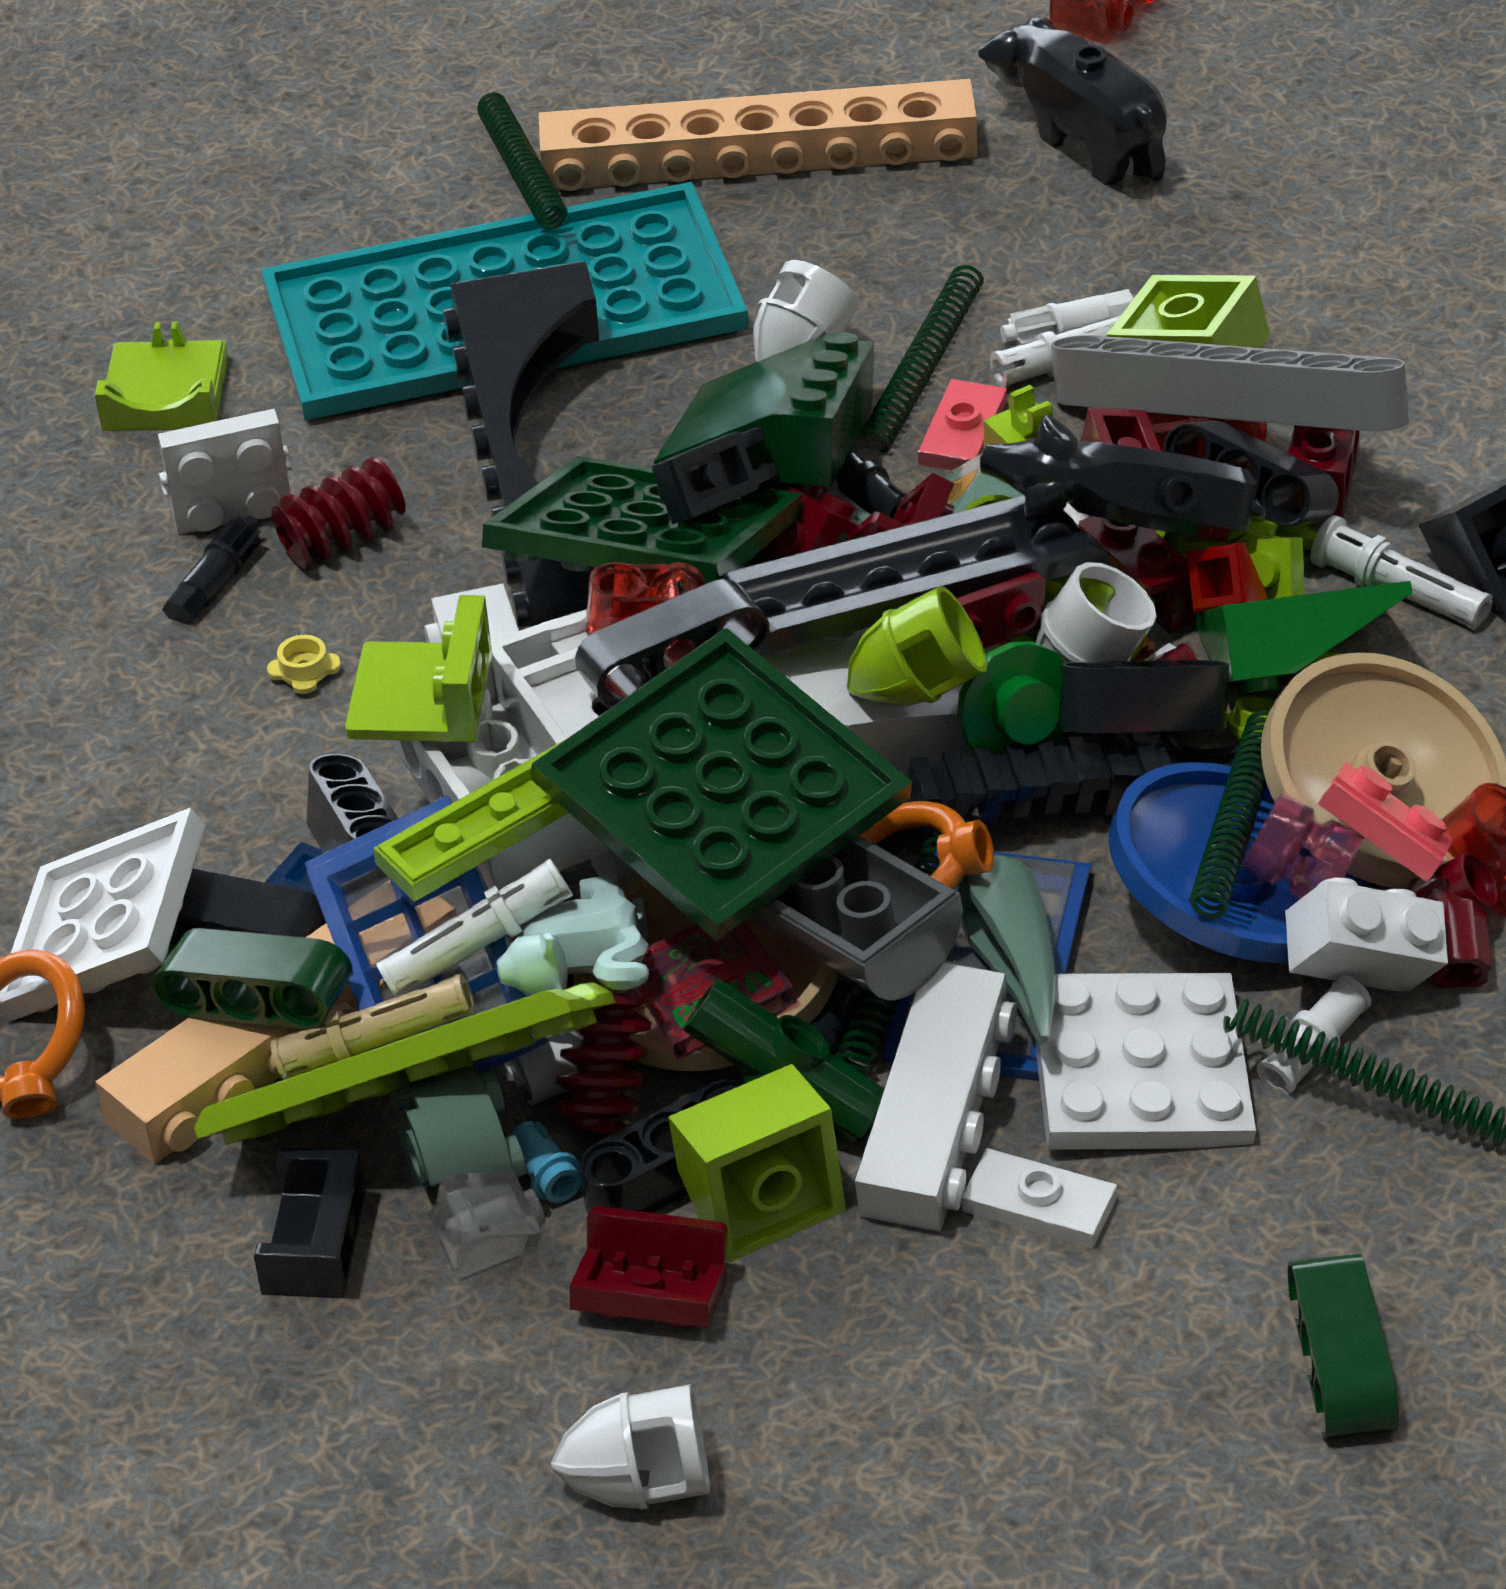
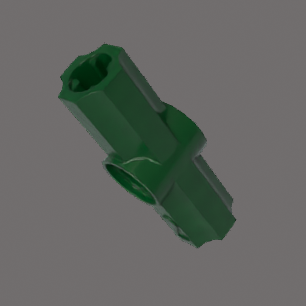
(765, 1043)

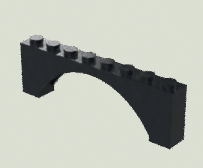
(510, 341)

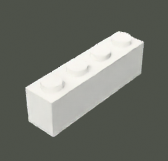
(935, 1098)

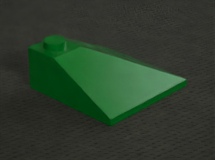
(1289, 632)

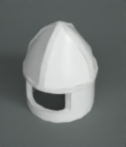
(801, 313)
(1084, 633)
(635, 1433)

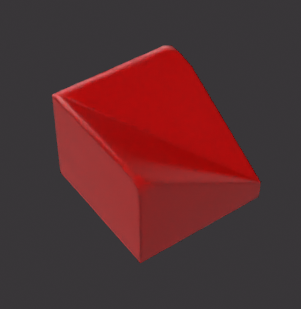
(1223, 577)

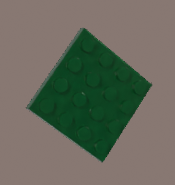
(613, 513)
(721, 783)

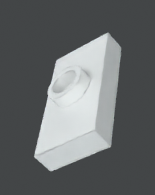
(1039, 1198)

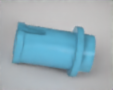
(552, 1173)

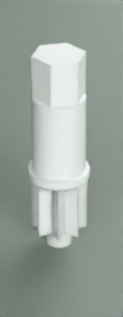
(1063, 317)

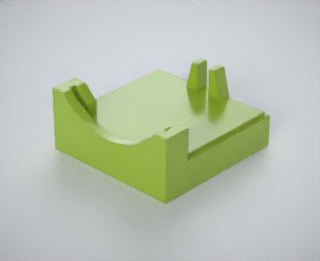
(162, 383)

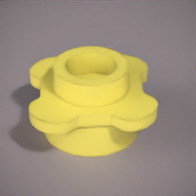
(303, 663)

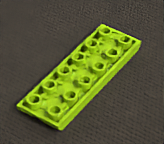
(403, 1062)

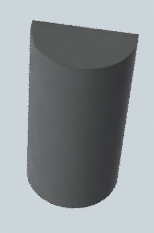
(869, 919)

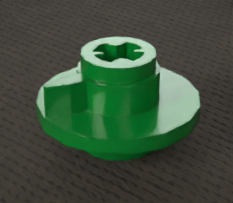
(1013, 699)

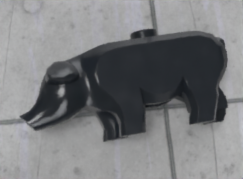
(1083, 95)
(1126, 484)

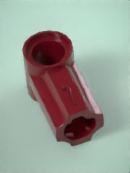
(1466, 892)

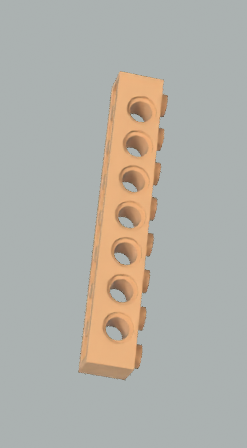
(759, 134)

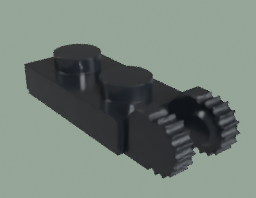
(710, 475)

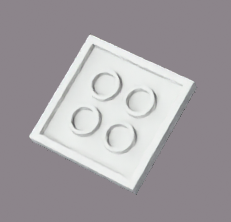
(107, 909)
(1144, 1064)

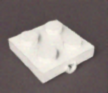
(224, 470)

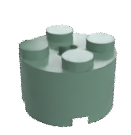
(455, 1128)

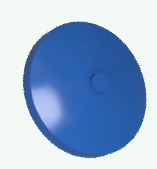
(1159, 848)

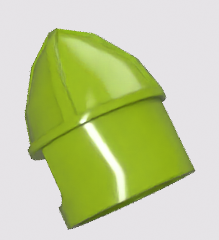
(917, 652)

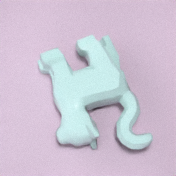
(578, 936)

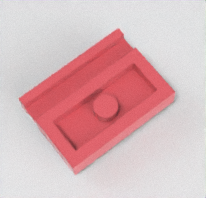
(1405, 833)

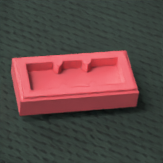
(958, 424)

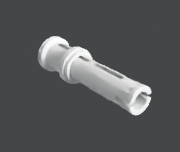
(1376, 562)

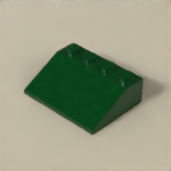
(802, 398)

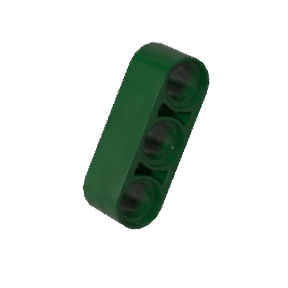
(252, 978)
(1346, 1345)

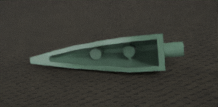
(1012, 935)

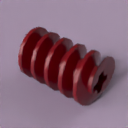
(336, 509)
(603, 1067)

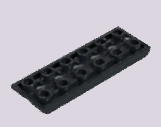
(855, 581)

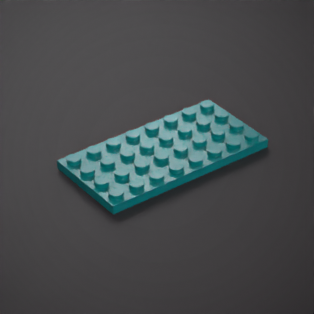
(371, 318)

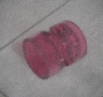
(1283, 834)

